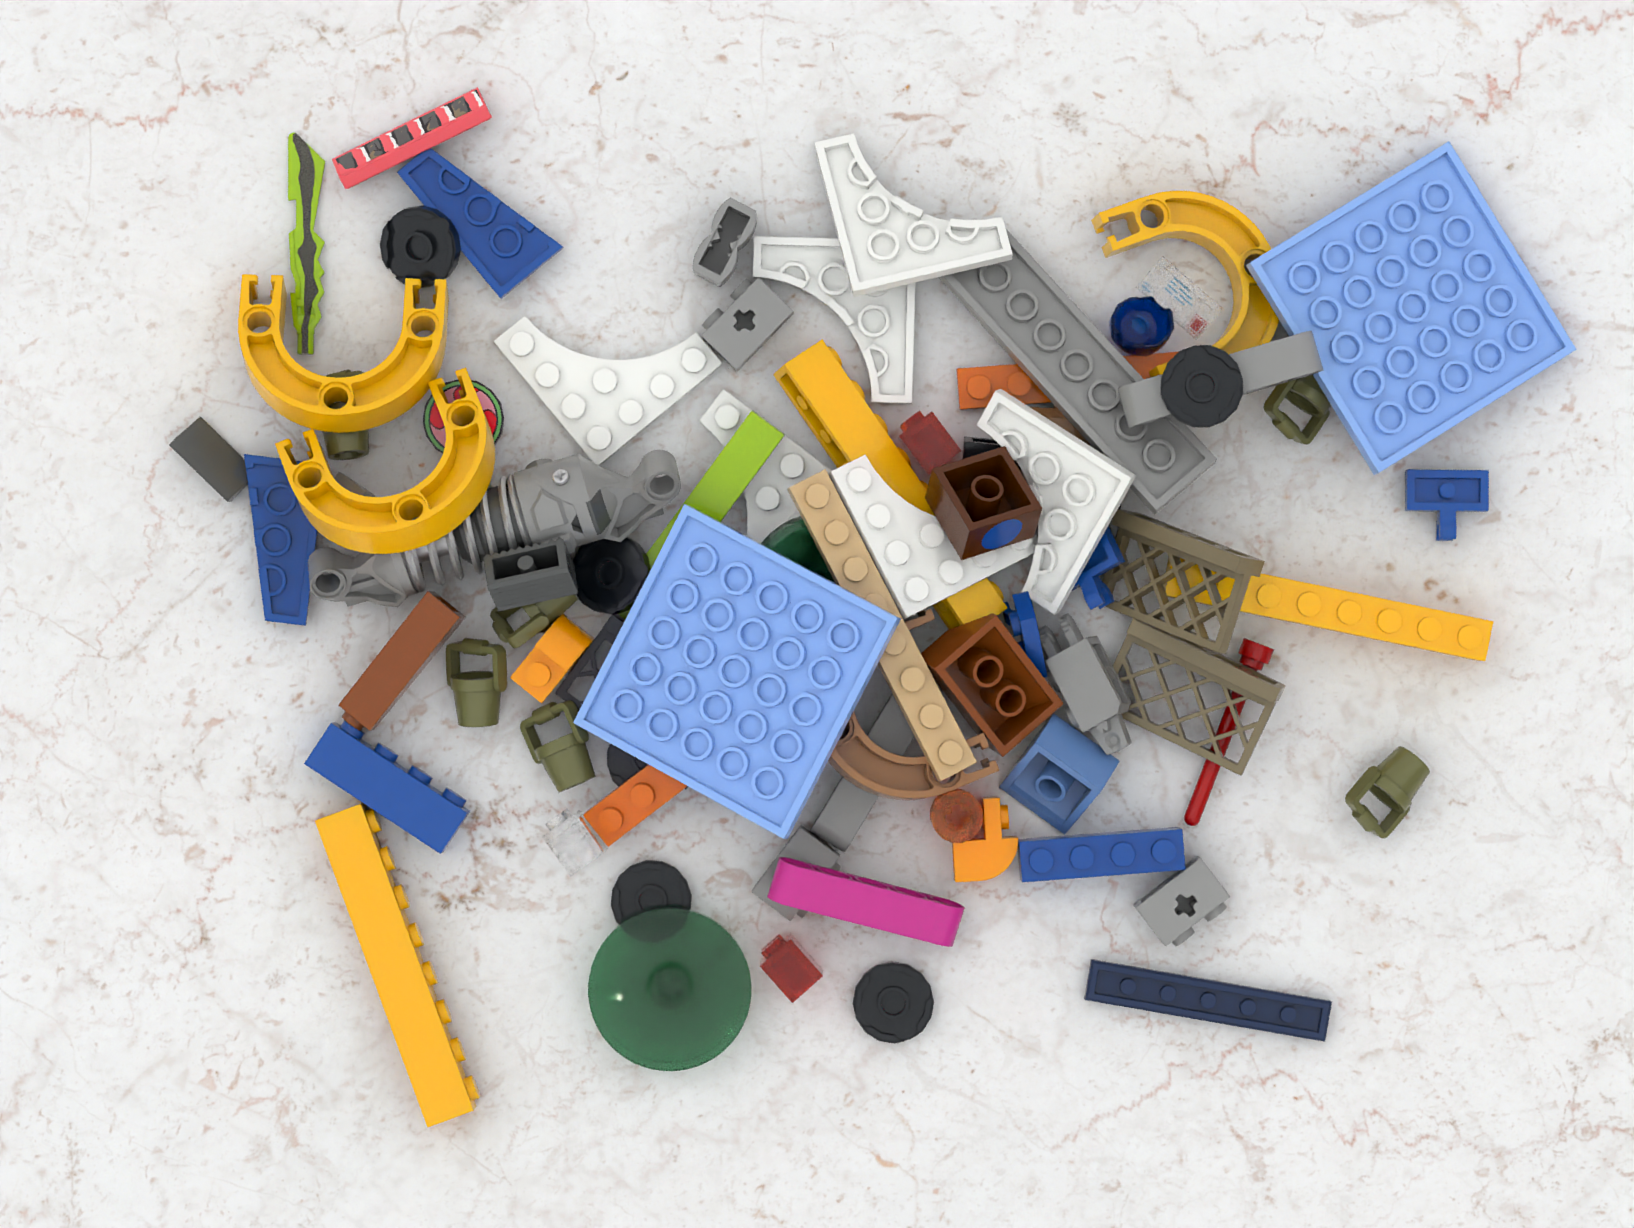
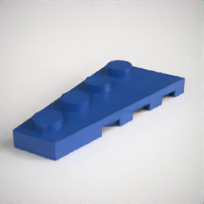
(491, 234)
(281, 540)

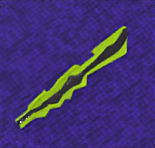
(305, 246)

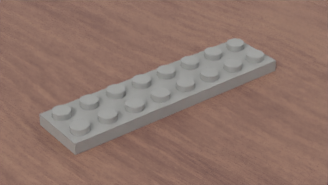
(1078, 372)

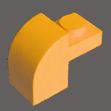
(552, 658)
(987, 856)

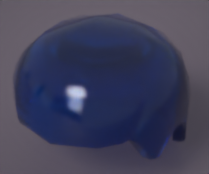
(1141, 326)

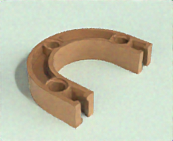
(894, 775)

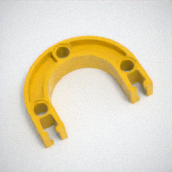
(1219, 230)
(370, 396)
(438, 501)

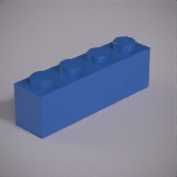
(387, 786)
(1101, 854)

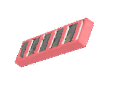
(411, 138)

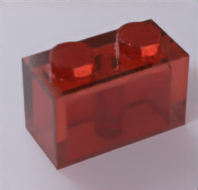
(927, 442)
(790, 966)

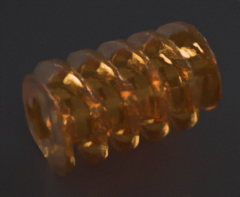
(969, 824)

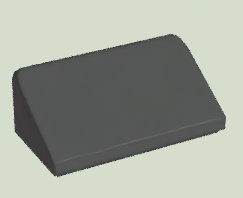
(212, 458)

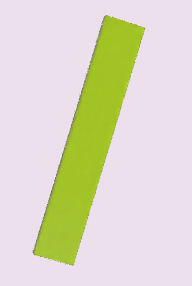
(728, 474)

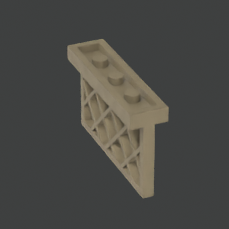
(1194, 551)
(1214, 668)

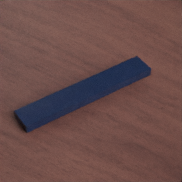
(1207, 1000)

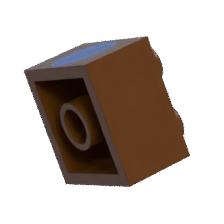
(983, 503)

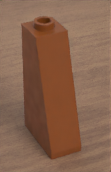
(400, 661)

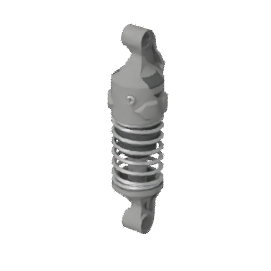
(537, 504)

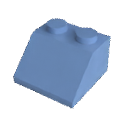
(1059, 774)

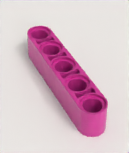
(865, 901)

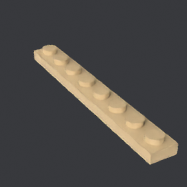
(901, 661)

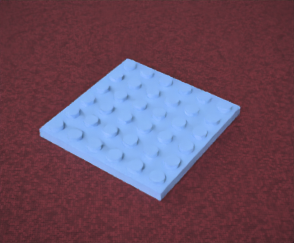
(1412, 307)
(736, 671)

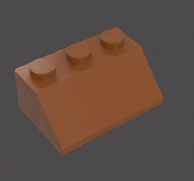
(991, 681)

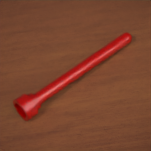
(1253, 656)

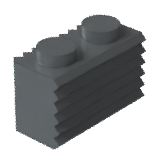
(530, 574)

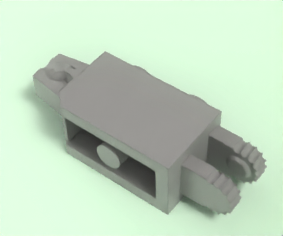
(1088, 685)

